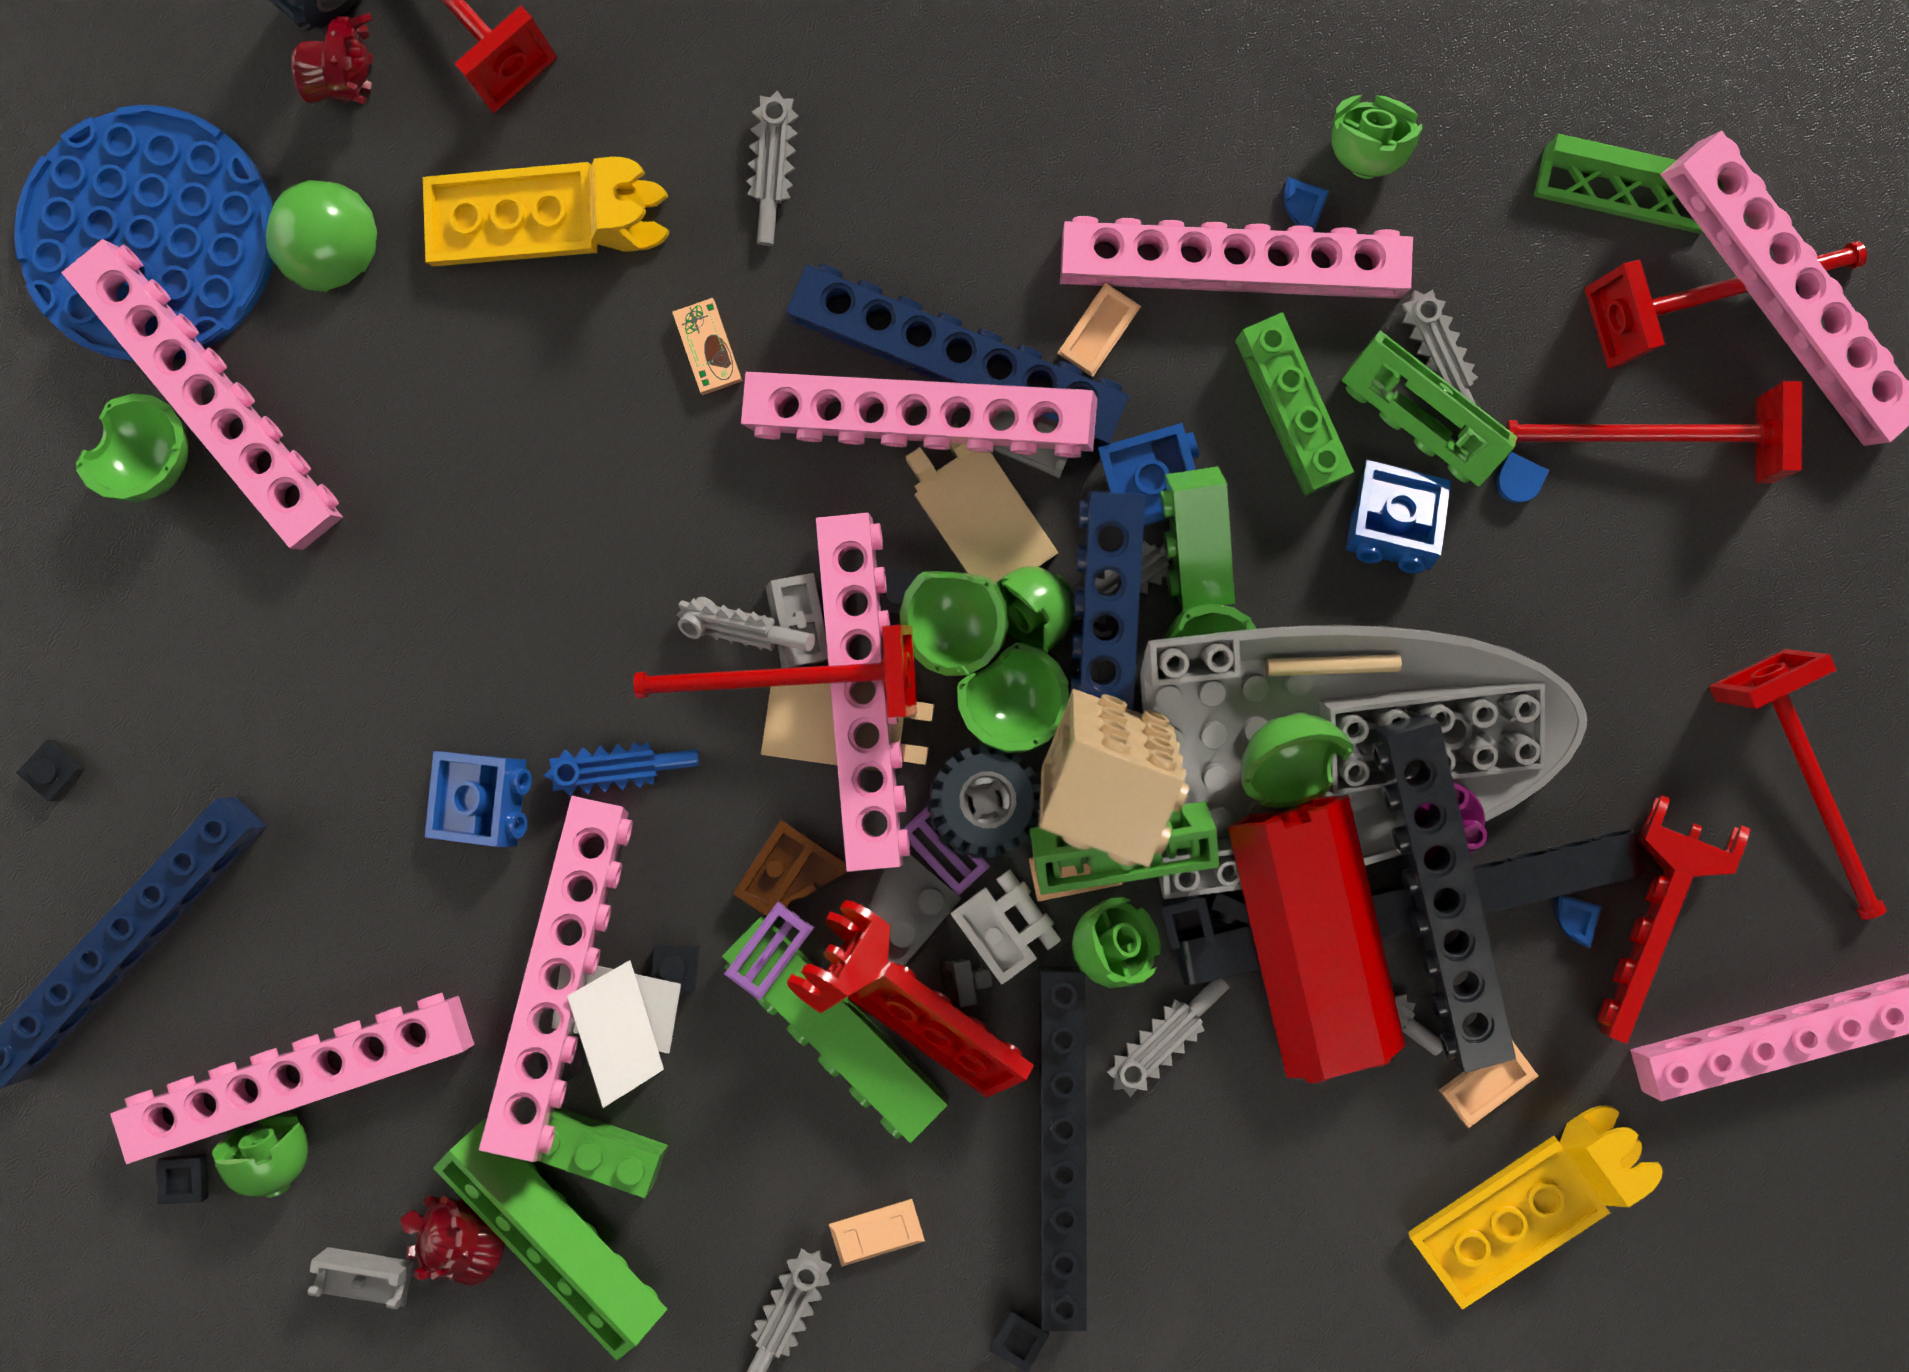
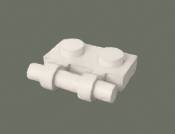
(994, 934)

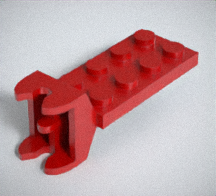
(1681, 860)
(906, 1005)

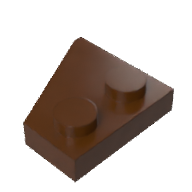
(788, 870)

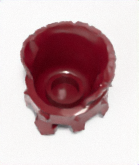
(335, 65)
(452, 1242)

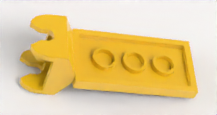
(539, 212)
(1535, 1205)

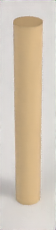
(1333, 665)

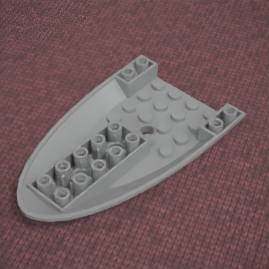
(1501, 712)

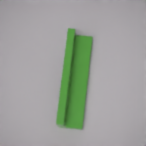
(1618, 166)

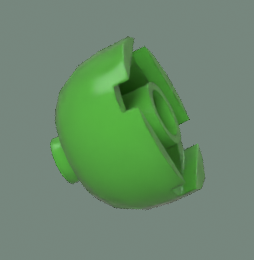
(1374, 136)
(1037, 606)
(1116, 944)
(263, 1158)

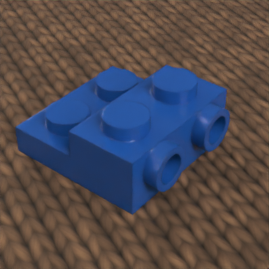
(1143, 461)
(1398, 517)
(477, 799)

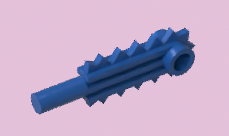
(620, 766)

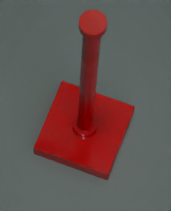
(504, 56)
(1628, 314)
(1775, 433)
(894, 671)
(1771, 682)

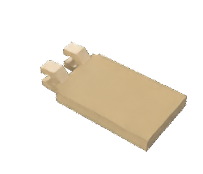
(980, 513)
(802, 724)

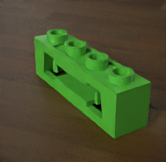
(1293, 404)
(1430, 436)
(1190, 829)

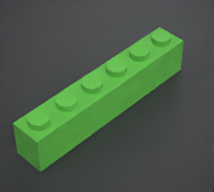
(847, 1044)
(553, 1243)

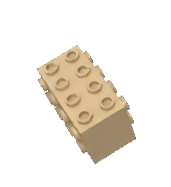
(1112, 779)

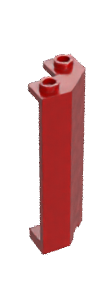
(1317, 938)

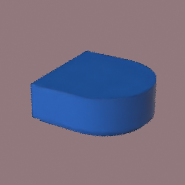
(1519, 479)

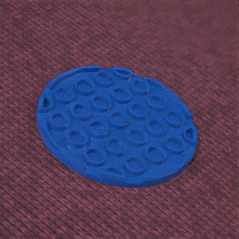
(168, 193)

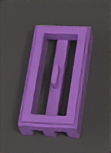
(970, 876)
(791, 920)

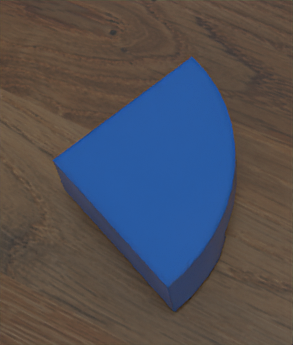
(1304, 202)
(1577, 919)

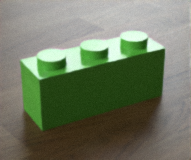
(1198, 538)
(604, 1152)

